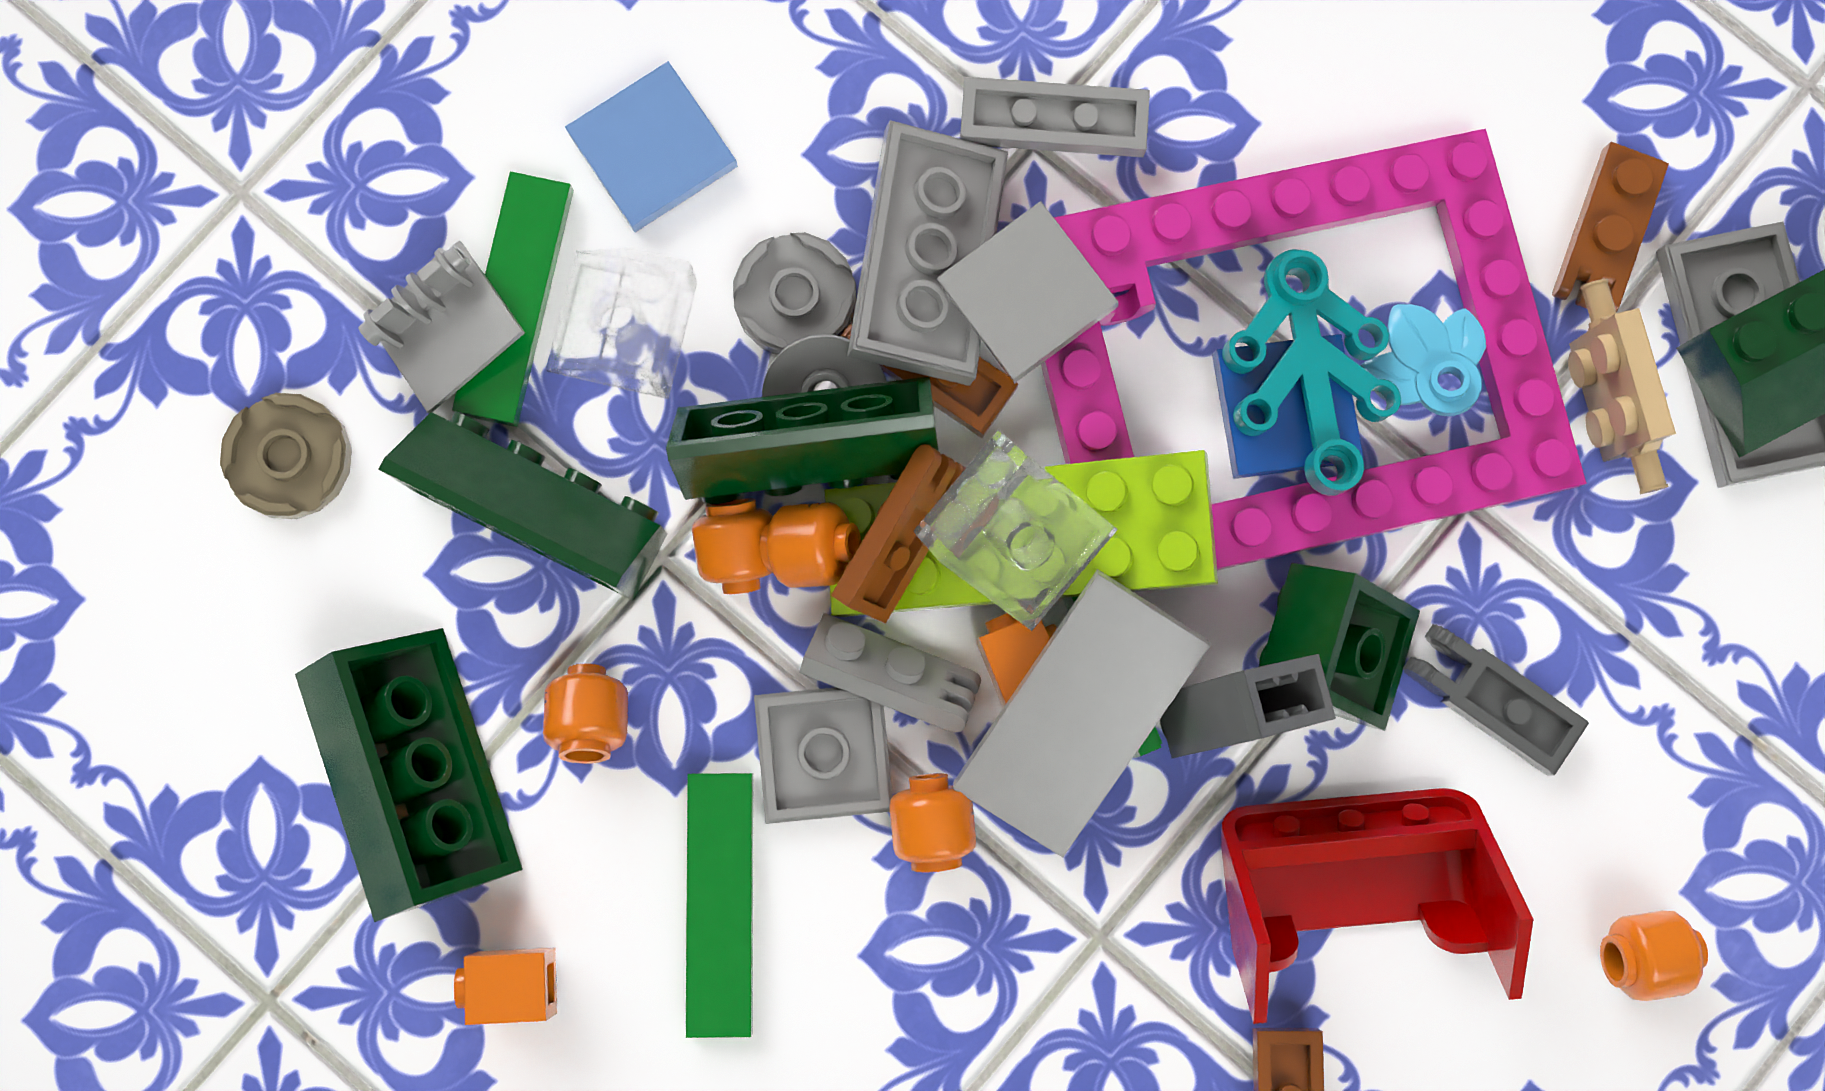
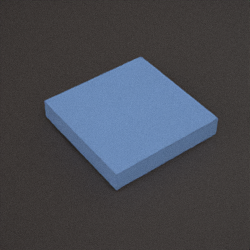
(651, 146)

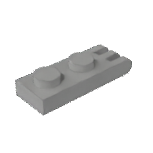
(891, 673)

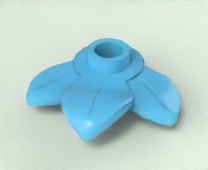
(1427, 349)

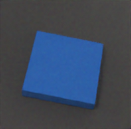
(1289, 439)

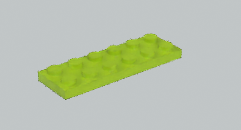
(1152, 500)

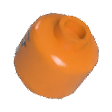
(809, 544)
(729, 545)
(585, 714)
(932, 824)
(1653, 955)

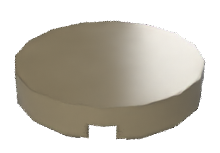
(286, 456)

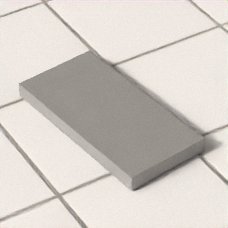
(928, 212)
(1710, 283)
(1081, 713)

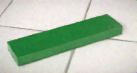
(522, 274)
(719, 905)

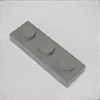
(1055, 116)

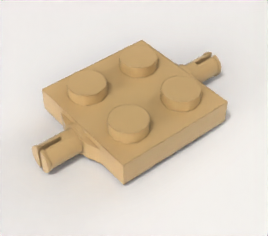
(1621, 387)

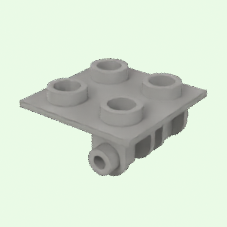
(442, 325)

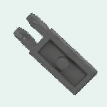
(1501, 702)

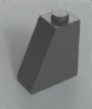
(1247, 706)

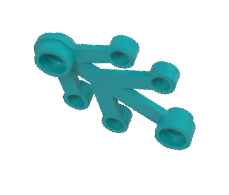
(1313, 362)

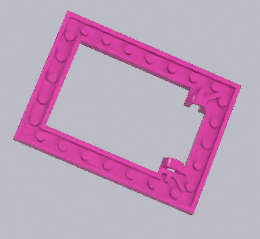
(1447, 172)

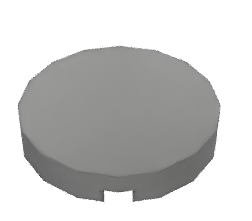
(793, 291)

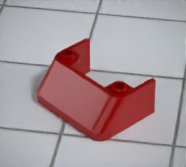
(1369, 865)

